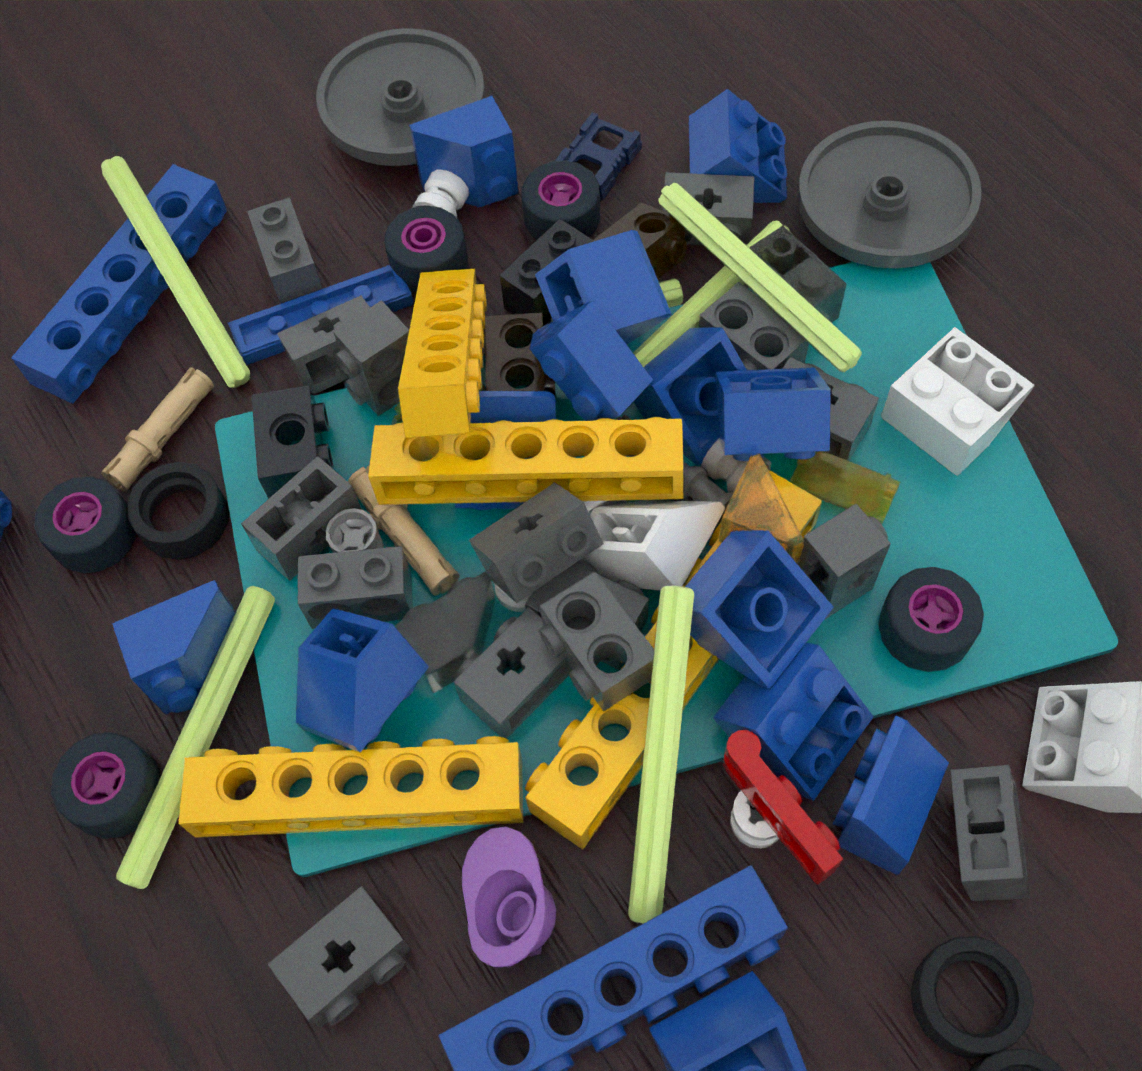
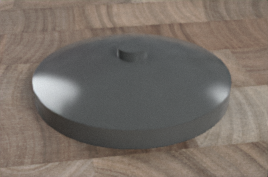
(391, 82)
(889, 194)

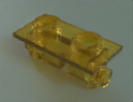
(846, 484)

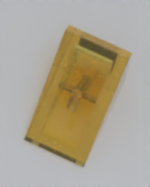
(760, 506)

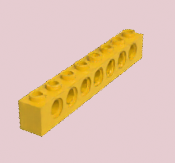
(580, 810)

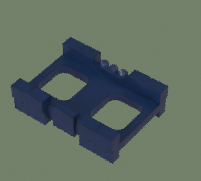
(610, 160)

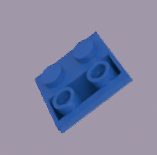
(738, 141)
(614, 276)
(353, 677)
(801, 721)
(891, 804)

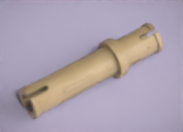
(146, 442)
(405, 532)

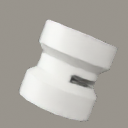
(443, 191)

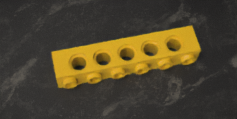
(443, 354)
(503, 475)
(211, 783)

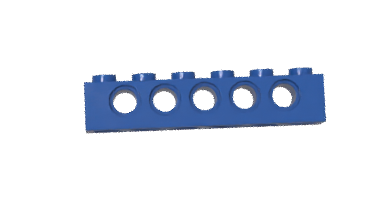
(116, 289)
(736, 901)

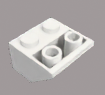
(955, 400)
(652, 540)
(1088, 746)

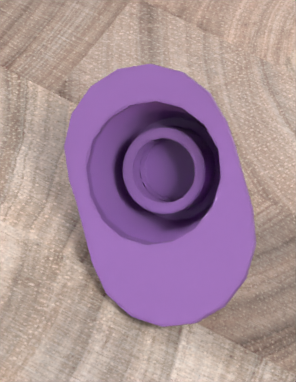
(506, 898)

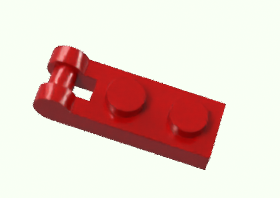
(779, 805)

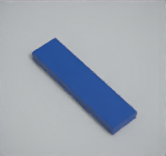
(257, 333)

